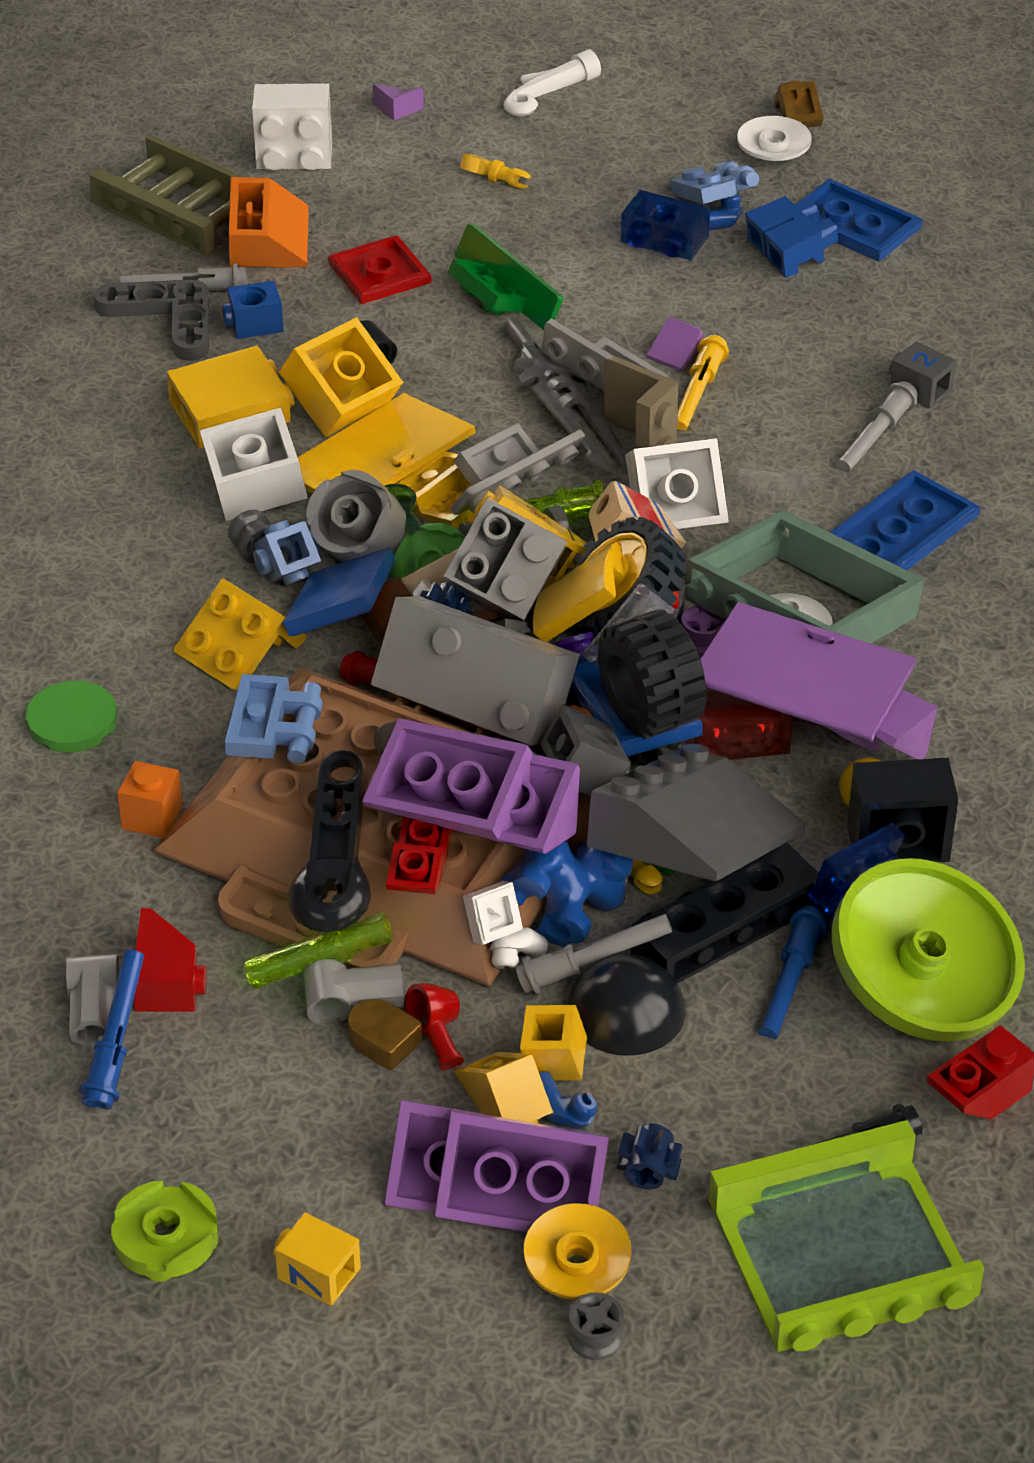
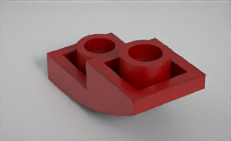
(418, 857)

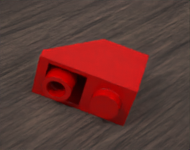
(986, 1075)

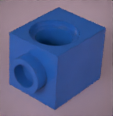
(253, 310)

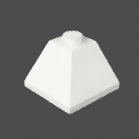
(682, 481)

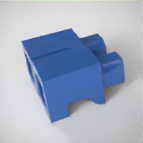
(790, 233)

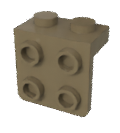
(641, 402)

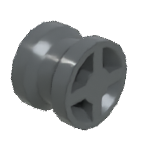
(247, 530)
(591, 1313)

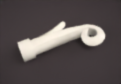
(581, 67)

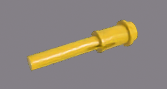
(711, 352)

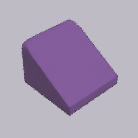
(676, 344)

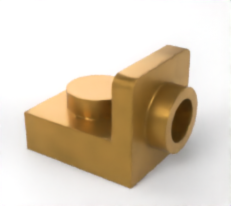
(800, 102)

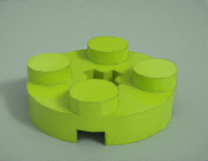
(171, 1254)

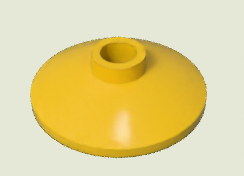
(582, 1232)

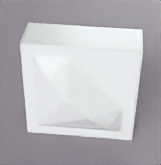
(492, 912)

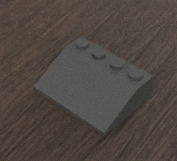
(689, 815)

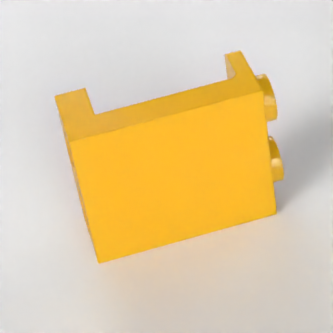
(227, 390)

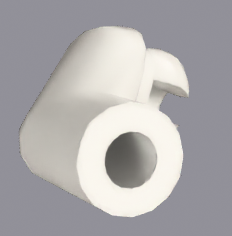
(506, 948)

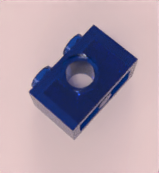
(665, 225)

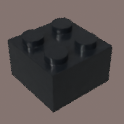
(913, 796)

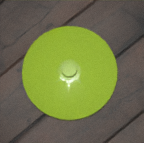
(928, 950)

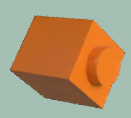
(150, 799)

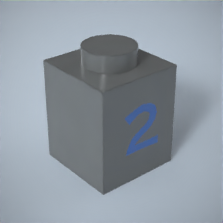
(926, 370)

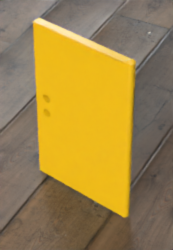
(386, 443)

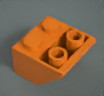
(266, 225)

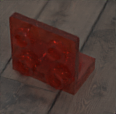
(743, 728)

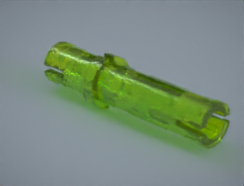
(334, 945)

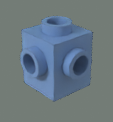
(298, 545)

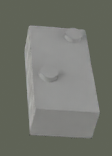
(473, 669)

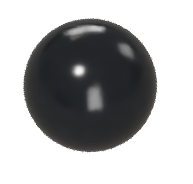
(628, 1005)

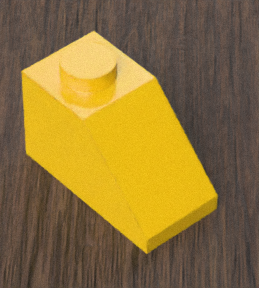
(506, 1086)

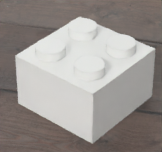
(292, 126)
(253, 463)

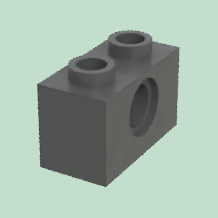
(588, 743)

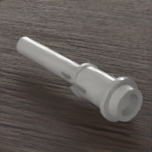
(215, 278)
(898, 399)
(568, 961)

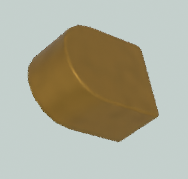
(383, 1032)

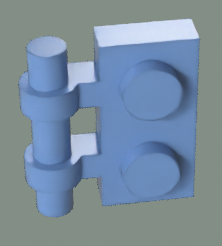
(716, 185)
(259, 713)

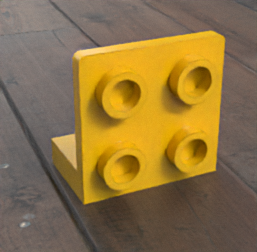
(233, 634)

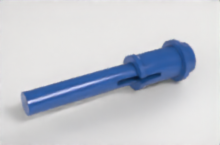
(808, 927)
(109, 1053)

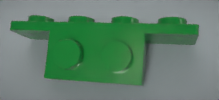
(501, 279)

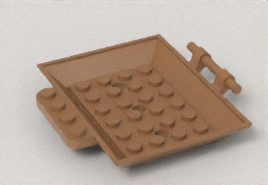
(258, 826)

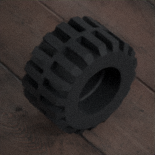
(652, 673)

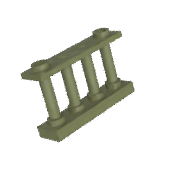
(159, 214)

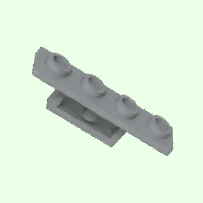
(582, 355)
(508, 460)

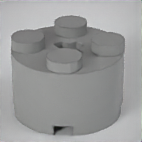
(355, 516)

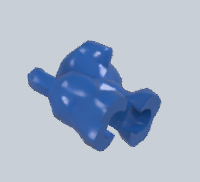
(566, 884)

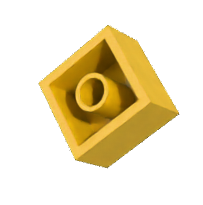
(340, 376)

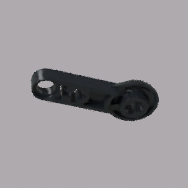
(333, 853)

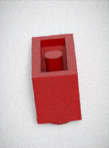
(170, 967)

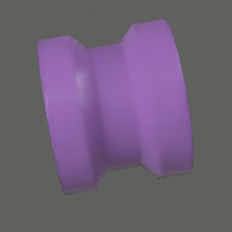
(701, 627)

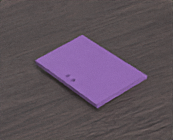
(805, 671)

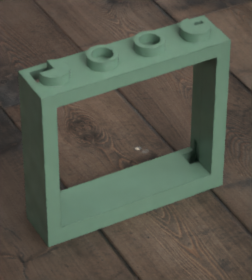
(716, 588)

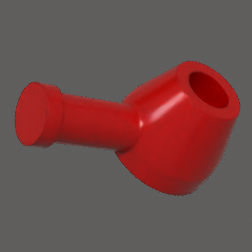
(439, 1008)

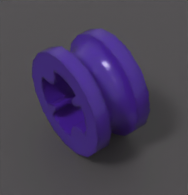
(576, 643)

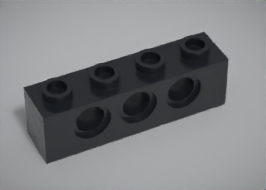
(730, 912)

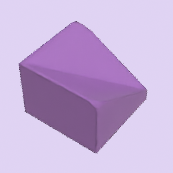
(396, 101)

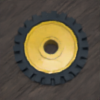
(647, 558)

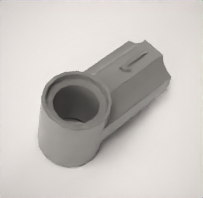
(90, 990)
(334, 990)

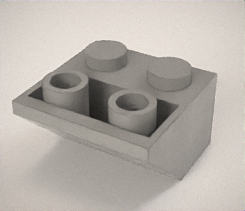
(504, 561)

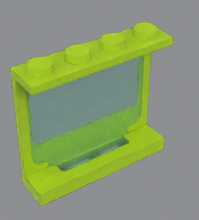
(835, 1247)

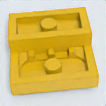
(435, 484)
(578, 593)

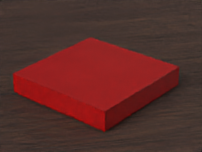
(379, 269)

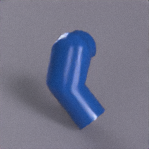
(727, 213)
(568, 1111)

